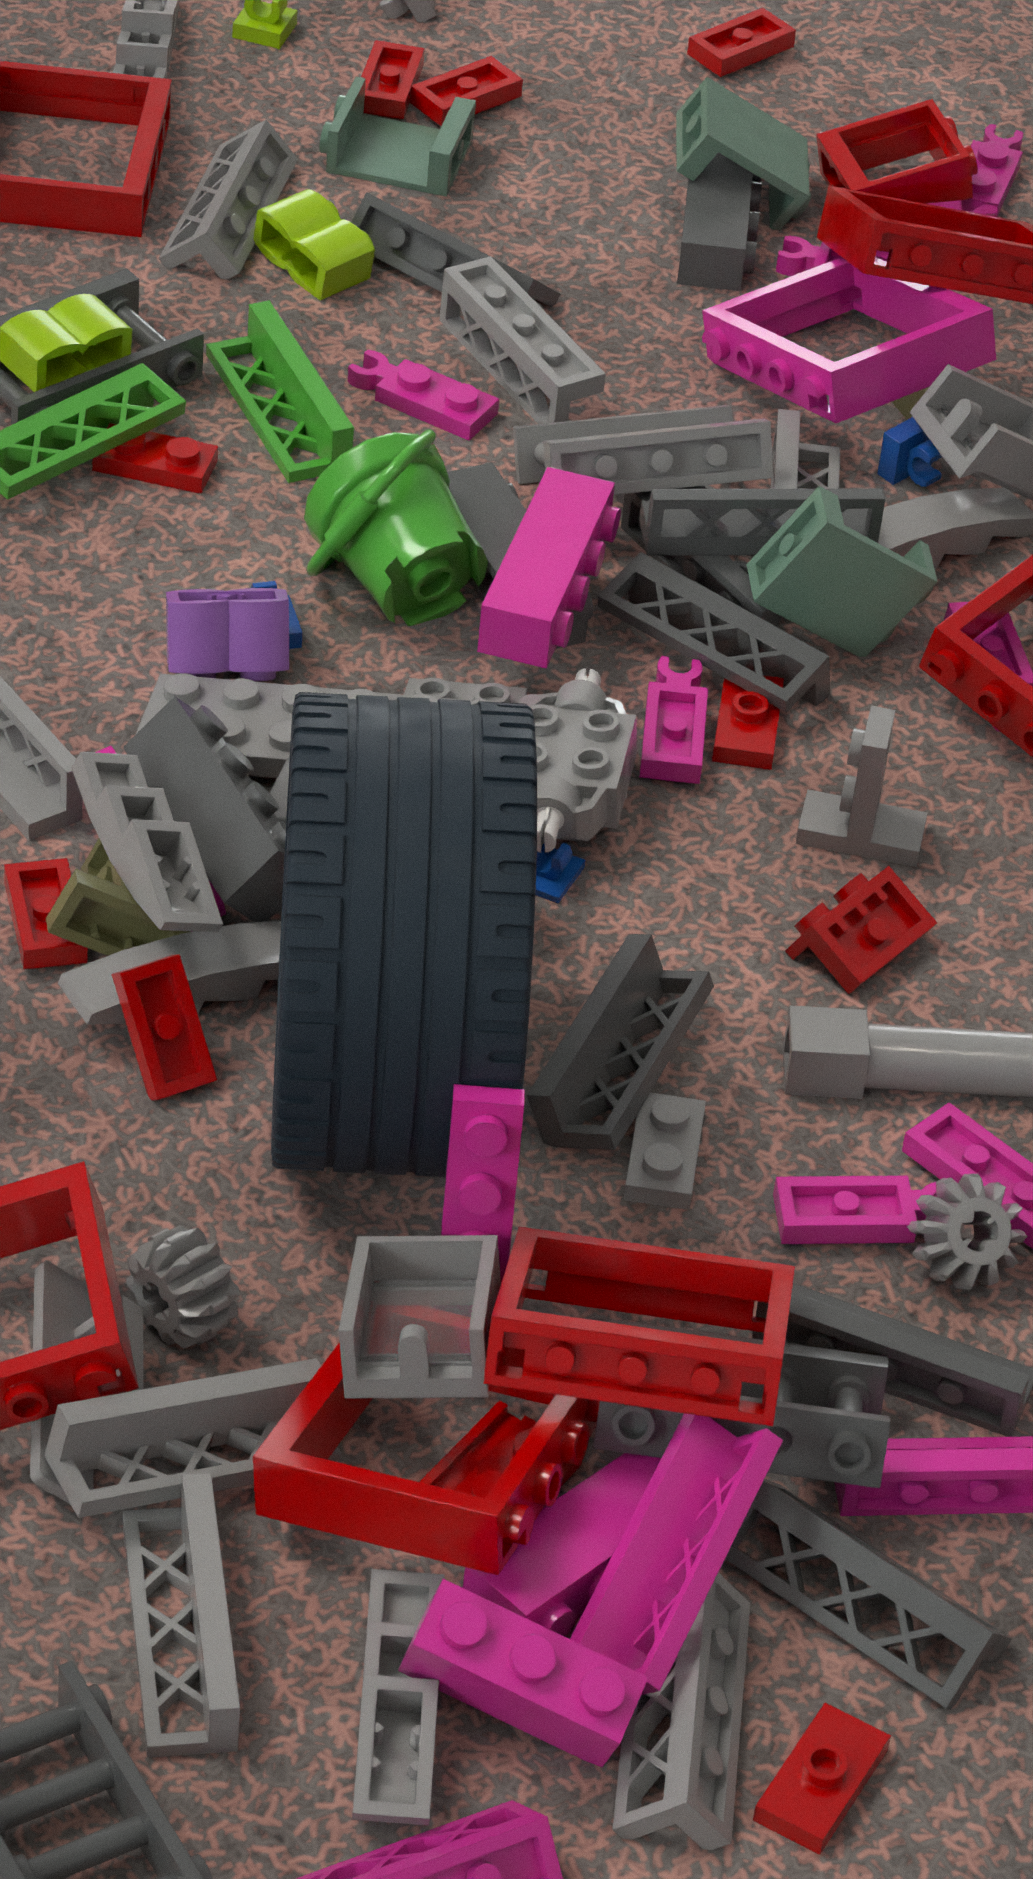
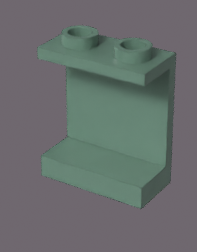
(727, 124)
(396, 150)
(838, 578)

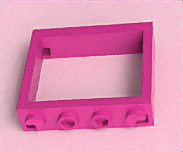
(939, 325)

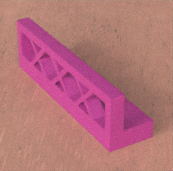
(947, 1478)
(675, 1546)
(490, 1844)

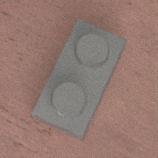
(665, 1151)

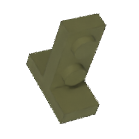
(100, 910)

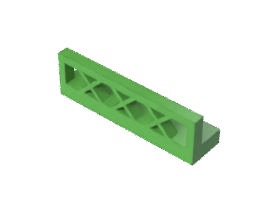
(305, 396)
(78, 431)

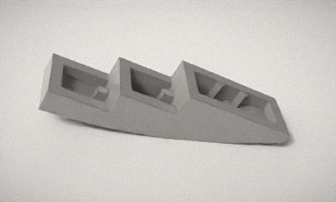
(146, 37)
(955, 521)
(145, 844)
(217, 967)
(395, 1709)

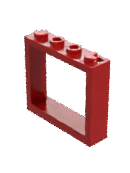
(89, 97)
(930, 244)
(972, 671)
(39, 1214)
(637, 1362)
(306, 1489)

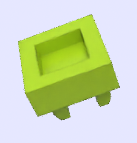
(265, 23)

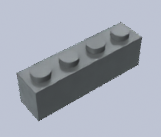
(720, 226)
(493, 517)
(227, 810)

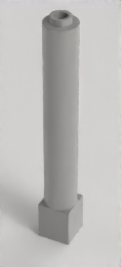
(841, 1054)

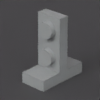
(857, 819)

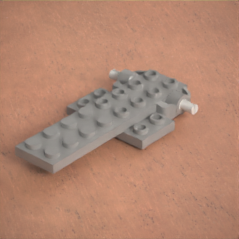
(581, 737)

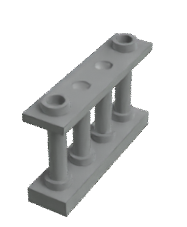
(649, 449)

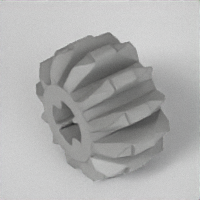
(961, 1257)
(183, 1286)

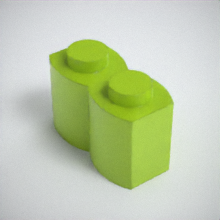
(314, 243)
(63, 341)

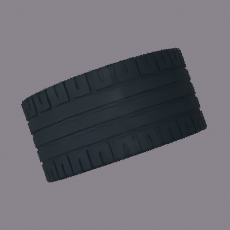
(401, 925)

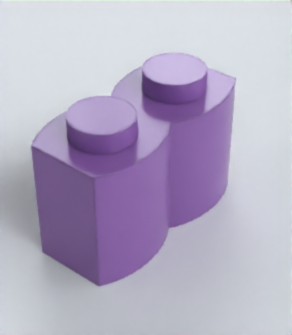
(228, 632)

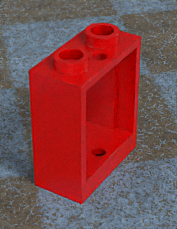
(895, 136)

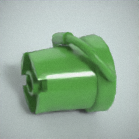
(395, 526)

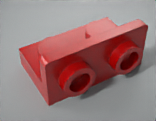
(865, 929)

